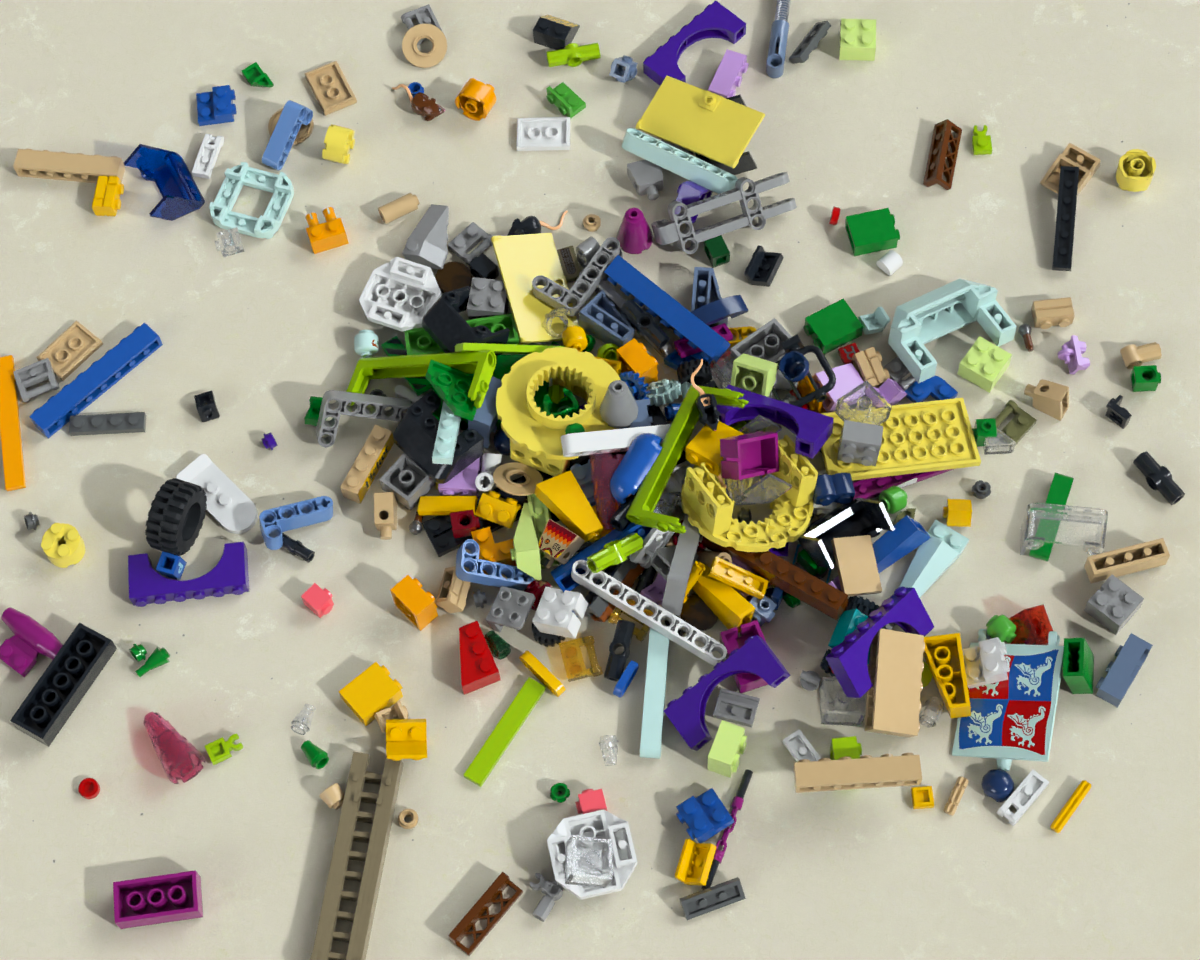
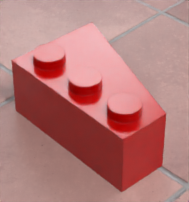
(476, 660)

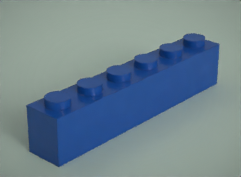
(562, 573)

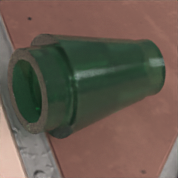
(497, 645)

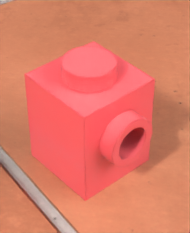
(318, 600)
(590, 801)

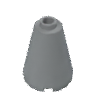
(618, 405)

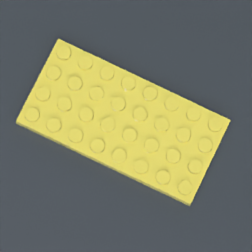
(913, 441)

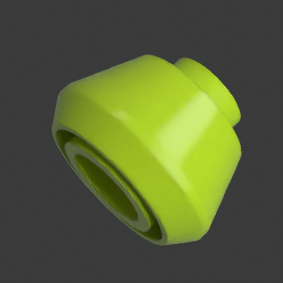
(608, 351)

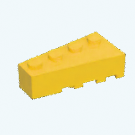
(947, 667)

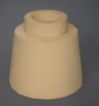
(333, 796)

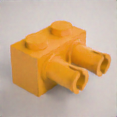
(327, 234)

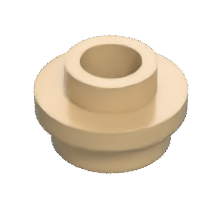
(592, 226)
(408, 813)

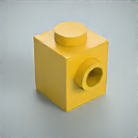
(958, 512)

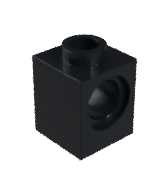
(483, 267)

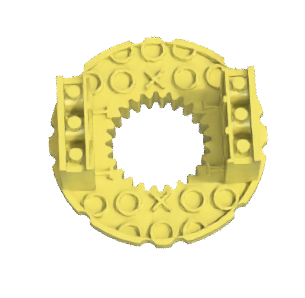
(533, 434)
(712, 509)

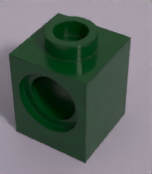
(717, 251)

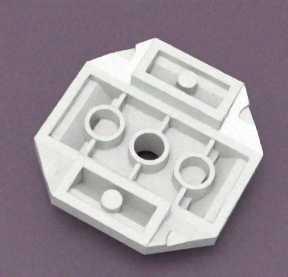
(396, 281)
(597, 825)

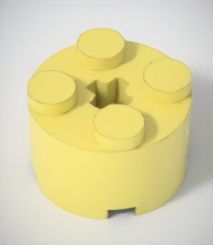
(338, 143)
(1135, 170)
(63, 545)

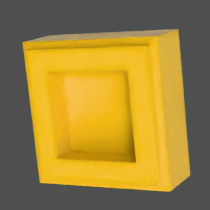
(922, 797)

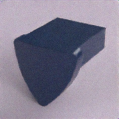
(776, 595)

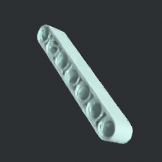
(678, 161)
(654, 695)

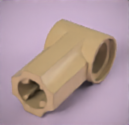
(1136, 355)

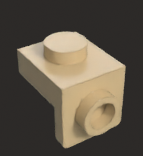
(394, 712)

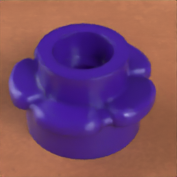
(269, 441)

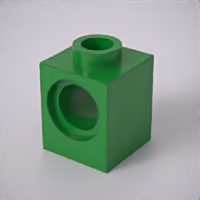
(1140, 384)

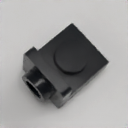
(206, 406)
(1116, 413)

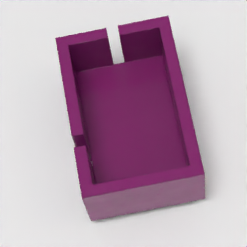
(749, 455)
(730, 639)

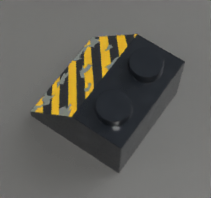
(554, 32)

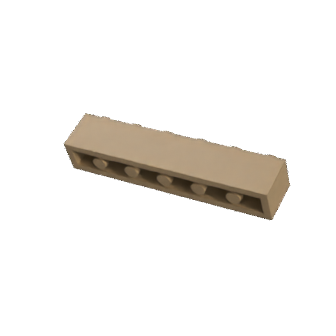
(67, 166)
(857, 773)

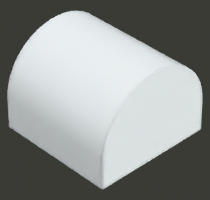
(890, 262)

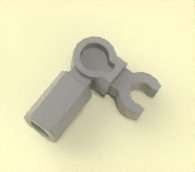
(553, 892)

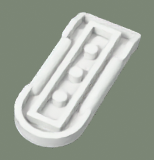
(224, 499)

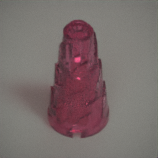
(602, 469)
(174, 751)

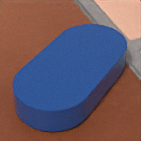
(626, 679)

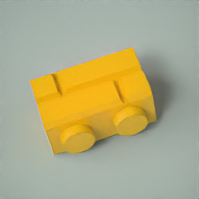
(107, 196)

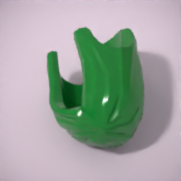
(566, 406)

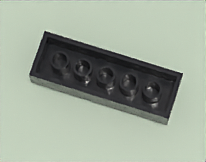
(63, 684)

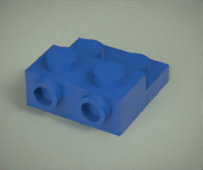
(216, 106)
(704, 815)

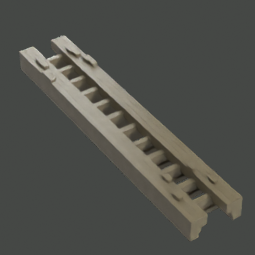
(373, 859)

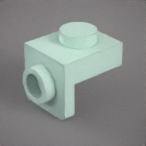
(874, 322)

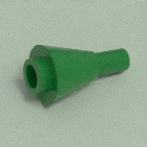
(157, 658)

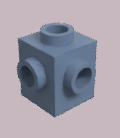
(618, 69)
(763, 610)

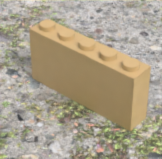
(896, 680)

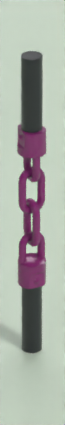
(735, 805)

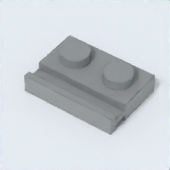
(736, 707)

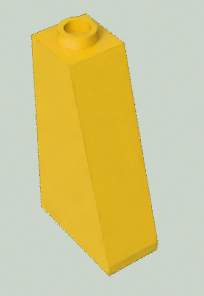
(568, 502)
(724, 601)

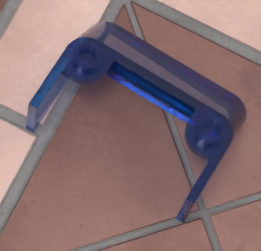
(172, 179)

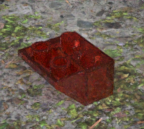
(1032, 626)

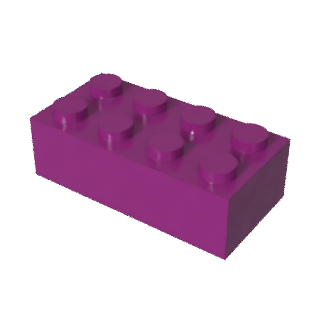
(157, 899)

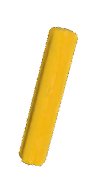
(1070, 806)

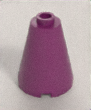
(634, 232)

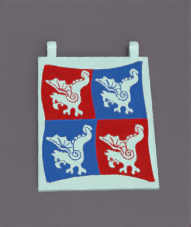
(1016, 714)

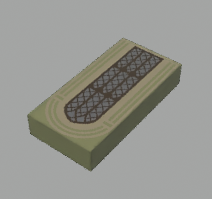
(569, 263)

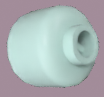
(366, 343)

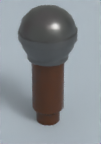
(1025, 332)
(416, 526)

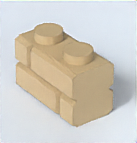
(1052, 313)
(870, 367)
(452, 592)

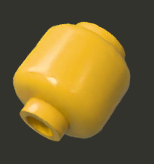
(574, 338)

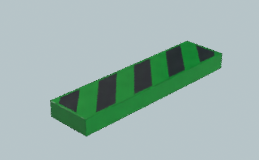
(395, 348)

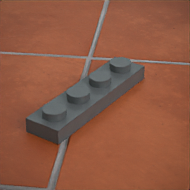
(107, 423)

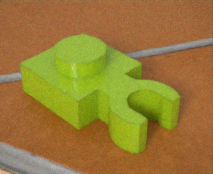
(981, 142)
(220, 750)

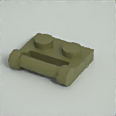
(1019, 425)

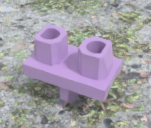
(1072, 356)

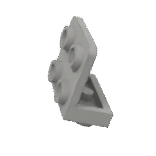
(510, 609)

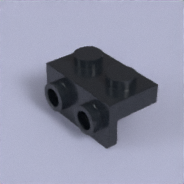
(763, 267)

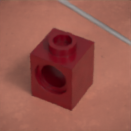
(458, 518)

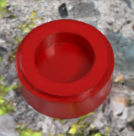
(834, 215)
(89, 788)

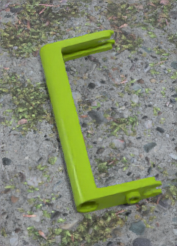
(471, 362)
(672, 447)

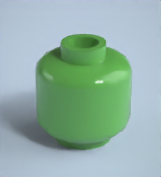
(893, 499)
(1002, 628)

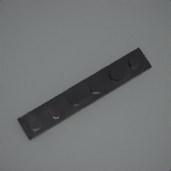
(1065, 218)

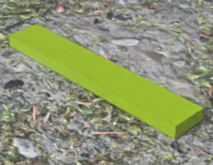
(502, 348)
(504, 732)

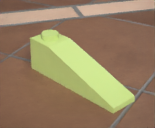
(526, 546)

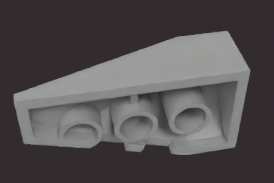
(429, 239)

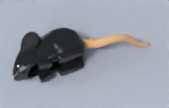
(531, 225)
(706, 405)

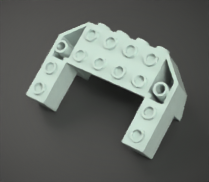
(942, 313)

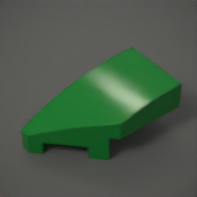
(256, 76)

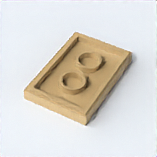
(330, 88)
(70, 350)
(856, 565)

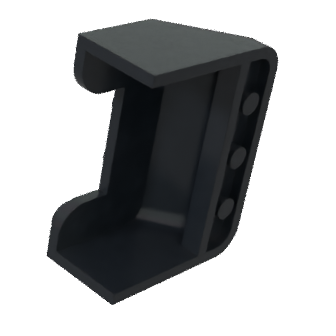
(417, 439)

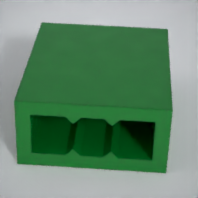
(872, 231)
(833, 326)
(1078, 666)

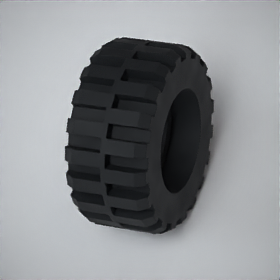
(176, 516)

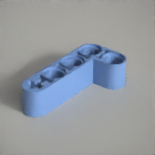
(285, 134)
(291, 517)
(515, 579)

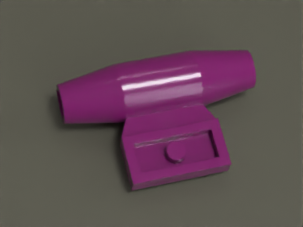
(29, 639)

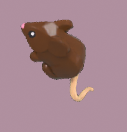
(422, 105)

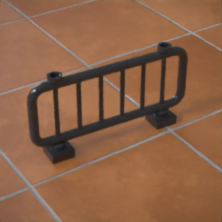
(795, 344)

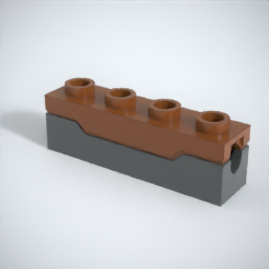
(626, 573)

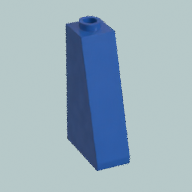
(898, 543)

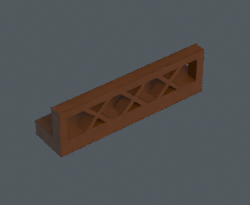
(939, 152)
(480, 908)

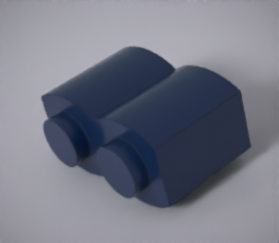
(834, 488)

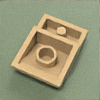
(1072, 157)

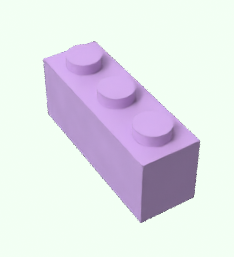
(729, 74)

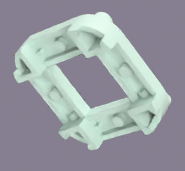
(260, 227)

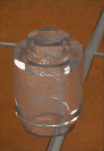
(931, 712)

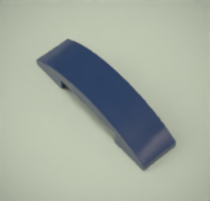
(721, 309)

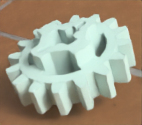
(663, 391)

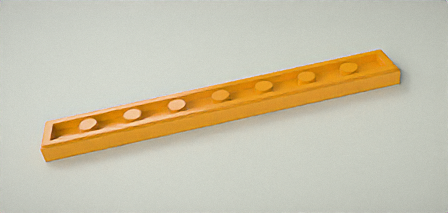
(10, 427)

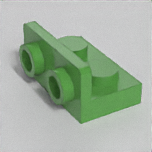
(565, 99)

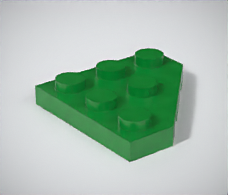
(453, 388)

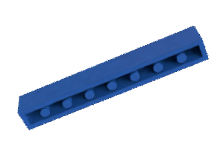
(667, 308)
(96, 380)

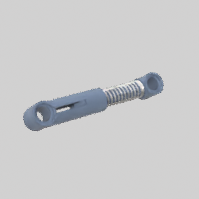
(778, 38)

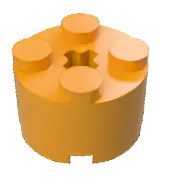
(476, 99)

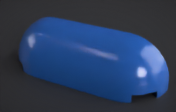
(635, 466)

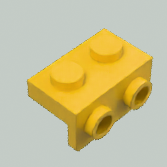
(498, 509)
(695, 862)

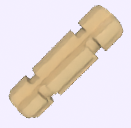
(956, 795)

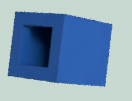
(171, 565)

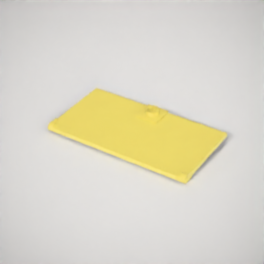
(700, 121)
(519, 262)

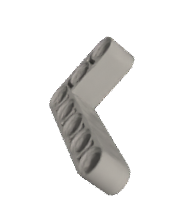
(583, 282)
(358, 409)
(681, 568)

